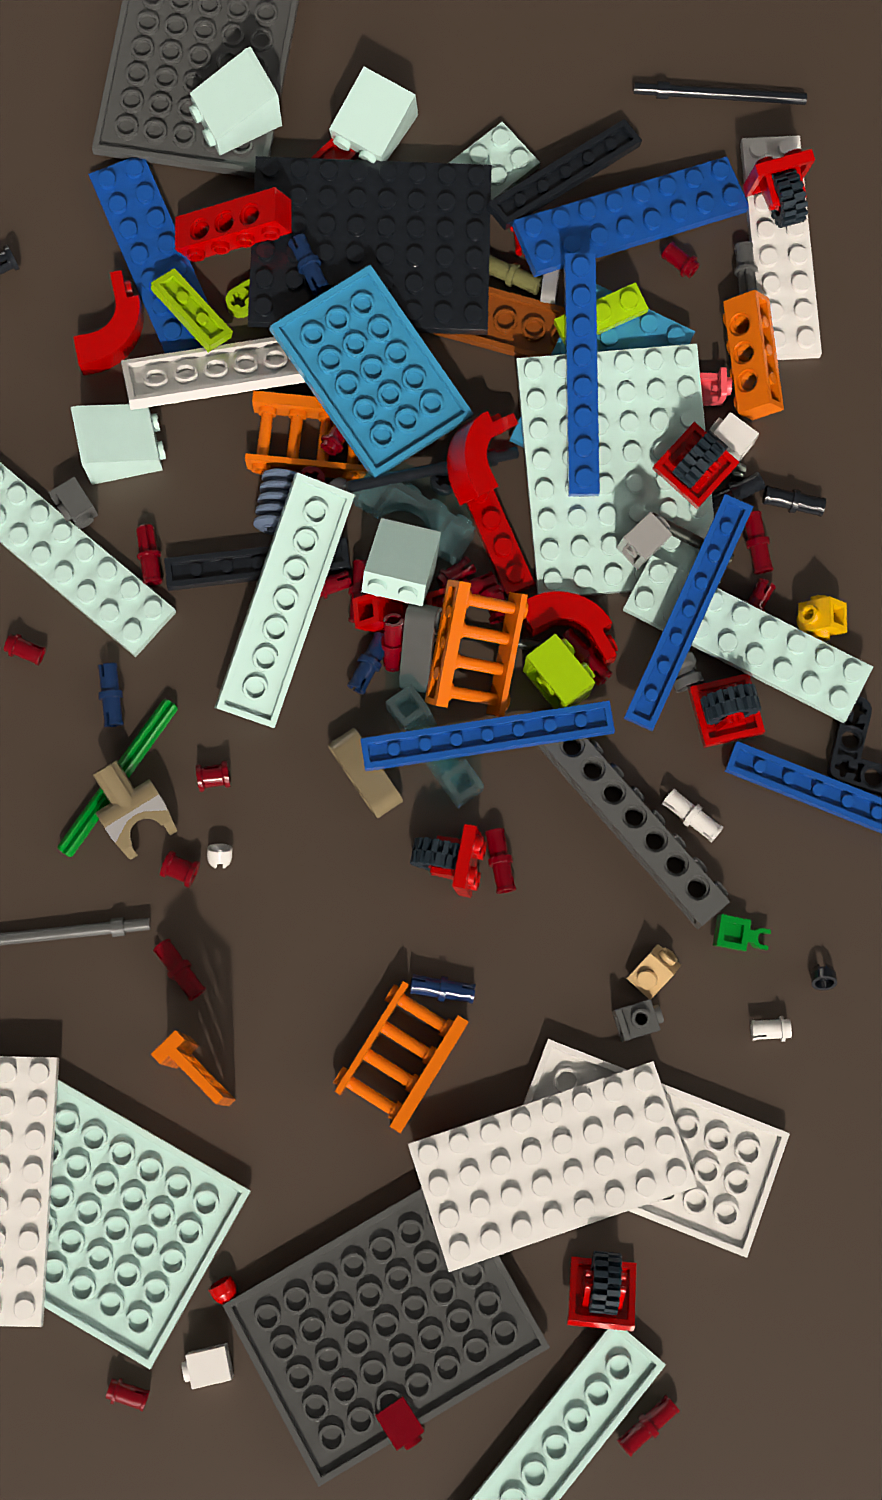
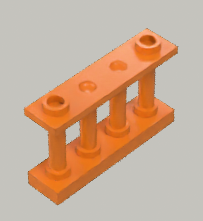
(297, 409)
(446, 654)
(415, 1084)

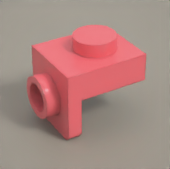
(715, 387)

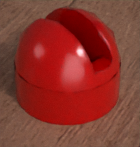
(223, 1290)

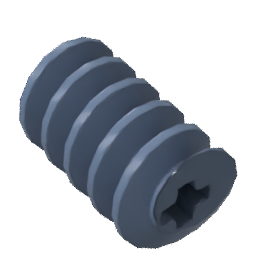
(273, 497)

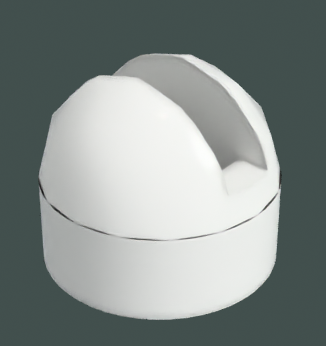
(219, 855)

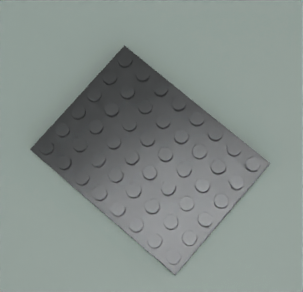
(165, 54)
(376, 1324)

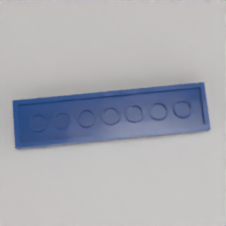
(631, 215)
(146, 242)

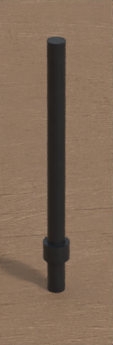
(664, 89)
(493, 456)

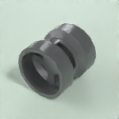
(688, 675)

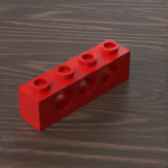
(233, 224)

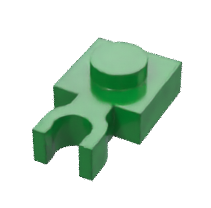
(736, 934)

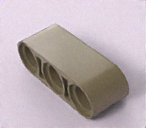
(373, 785)

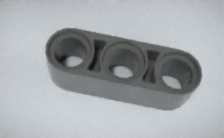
(418, 645)

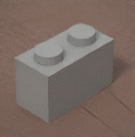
(645, 539)

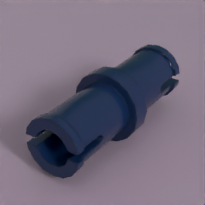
(309, 264)
(368, 665)
(110, 695)
(442, 988)

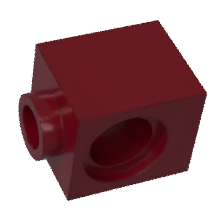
(400, 1424)

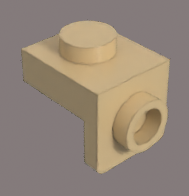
(654, 971)

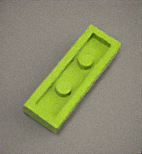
(191, 310)
(613, 310)

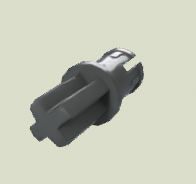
(745, 267)

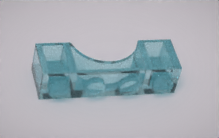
(455, 530)
(453, 774)

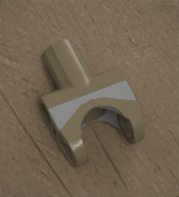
(129, 806)

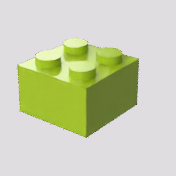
(559, 673)

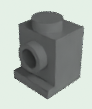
(73, 503)
(626, 1023)

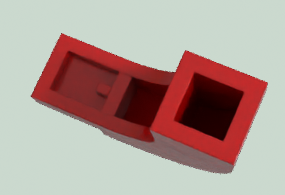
(116, 340)
(467, 455)
(371, 609)
(572, 611)

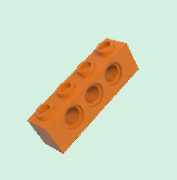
(766, 396)

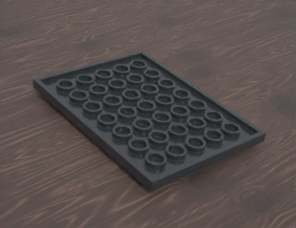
(410, 221)

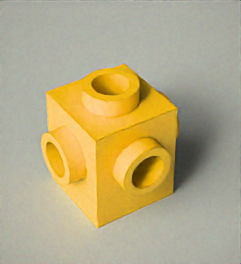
(822, 617)

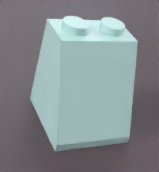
(236, 103)
(374, 117)
(117, 441)
(401, 562)

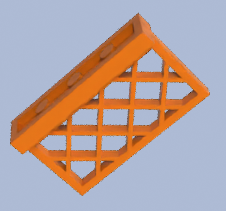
(177, 1052)

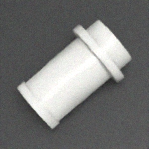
(771, 1029)

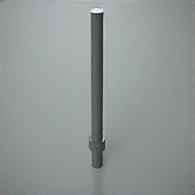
(116, 927)

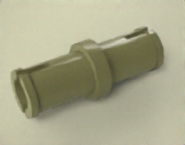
(514, 275)

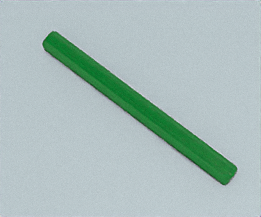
(128, 762)

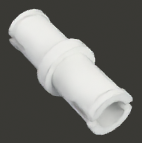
(692, 815)

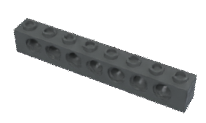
(714, 894)

